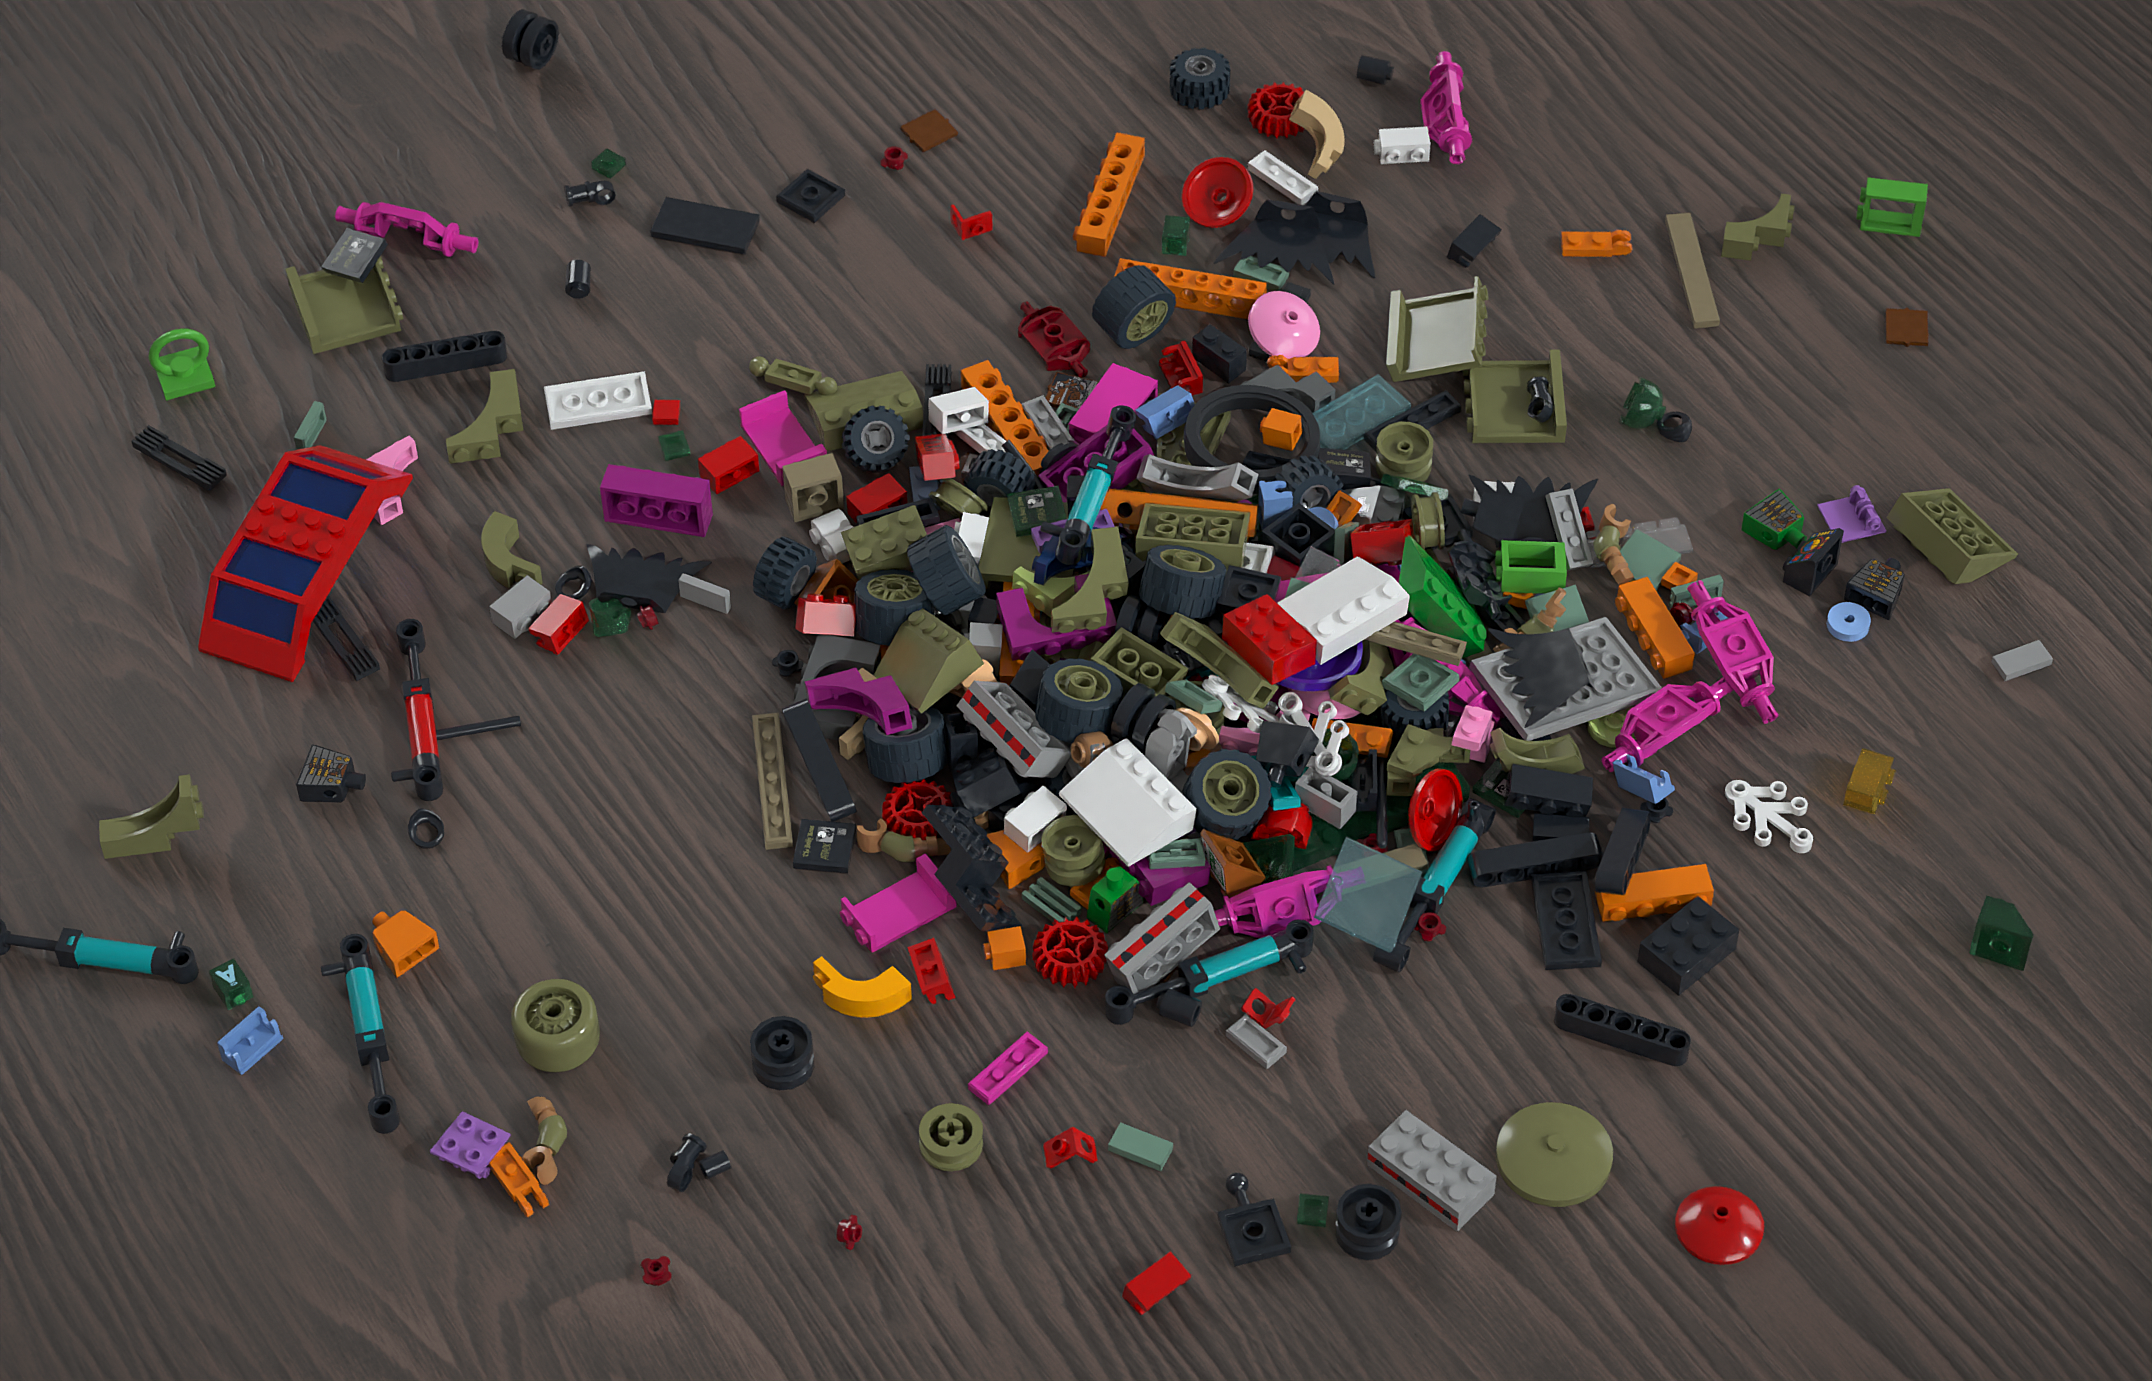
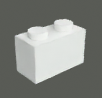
(958, 410)
(1030, 818)

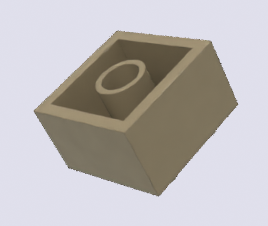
(813, 487)

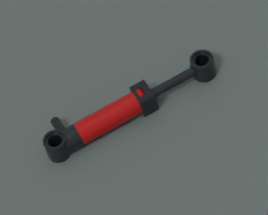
(420, 717)

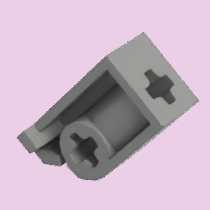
(1169, 743)

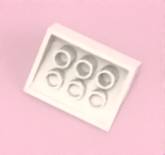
(1347, 606)
(1129, 803)

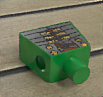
(1775, 521)
(1113, 899)

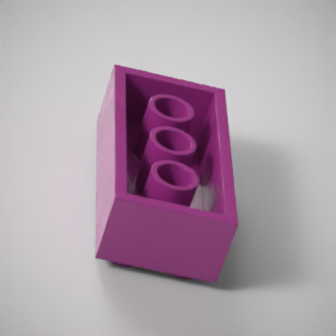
(1075, 463)
(656, 500)

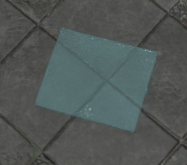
(1368, 894)

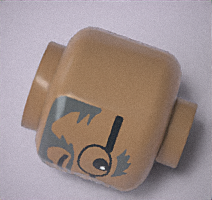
(1088, 747)

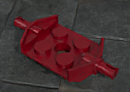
(1058, 351)

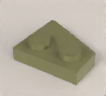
(1418, 751)

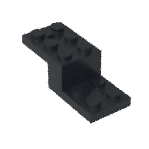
(971, 867)

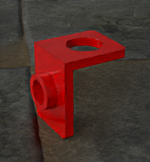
(971, 226)
(1272, 1014)
(1067, 1145)

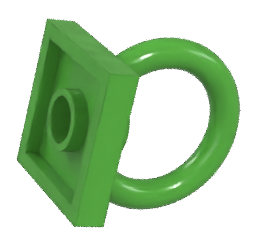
(184, 370)

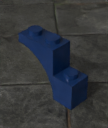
(1048, 565)

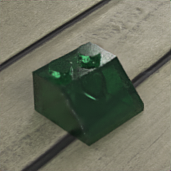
(2001, 934)

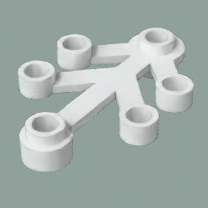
(1221, 690)
(1323, 755)
(1768, 812)

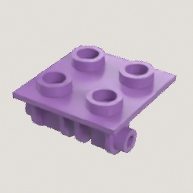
(1853, 515)
(470, 1144)

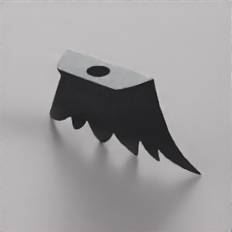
(1343, 230)
(1282, 238)
(1535, 519)
(636, 580)
(1551, 668)

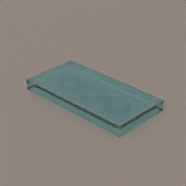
(1357, 412)

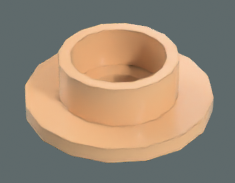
(1206, 734)

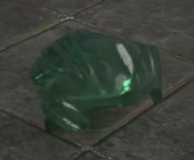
(609, 617)

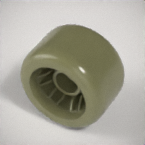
(555, 1025)

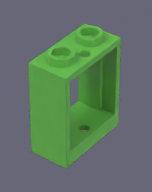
(1890, 221)
(1531, 579)

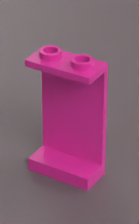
(1115, 388)
(777, 433)
(898, 907)

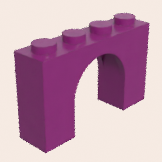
(1025, 633)
(1160, 884)

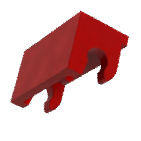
(1181, 368)
(559, 623)
(931, 970)
(1155, 1283)

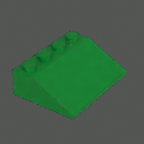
(1438, 600)

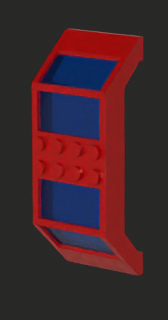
(291, 556)

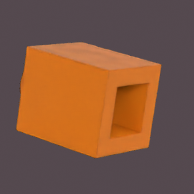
(1281, 429)
(1005, 948)

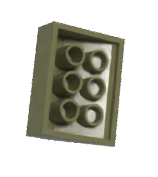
(836, 409)
(1209, 530)
(1950, 534)
(927, 659)

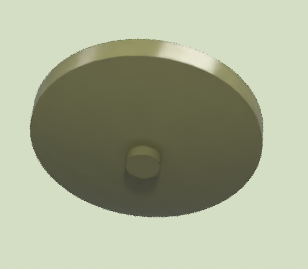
(1554, 1154)

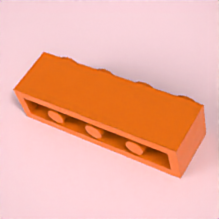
(1654, 627)
(1657, 893)

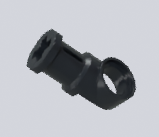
(589, 193)
(1540, 399)
(683, 1161)

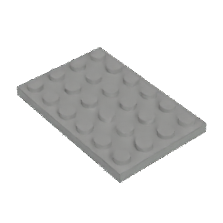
(1614, 669)

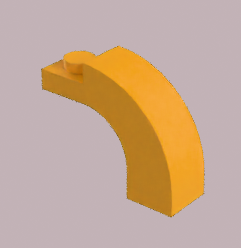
(862, 998)

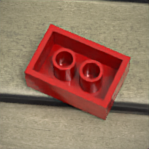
(1381, 541)
(1269, 639)

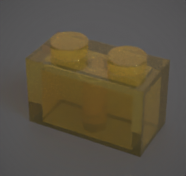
(1868, 781)

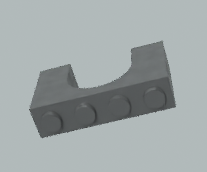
(831, 656)

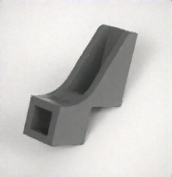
(1310, 390)

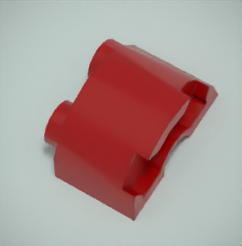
(1286, 821)

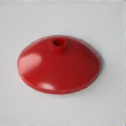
(1209, 184)
(1435, 809)
(1716, 1237)

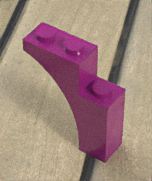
(876, 698)

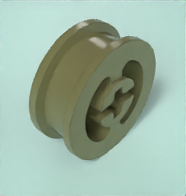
(956, 499)
(1428, 521)
(951, 1151)

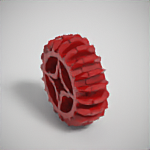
(1272, 107)
(912, 800)
(1075, 943)

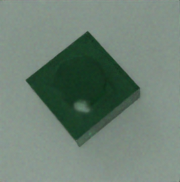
(608, 163)
(674, 445)
(1312, 1210)

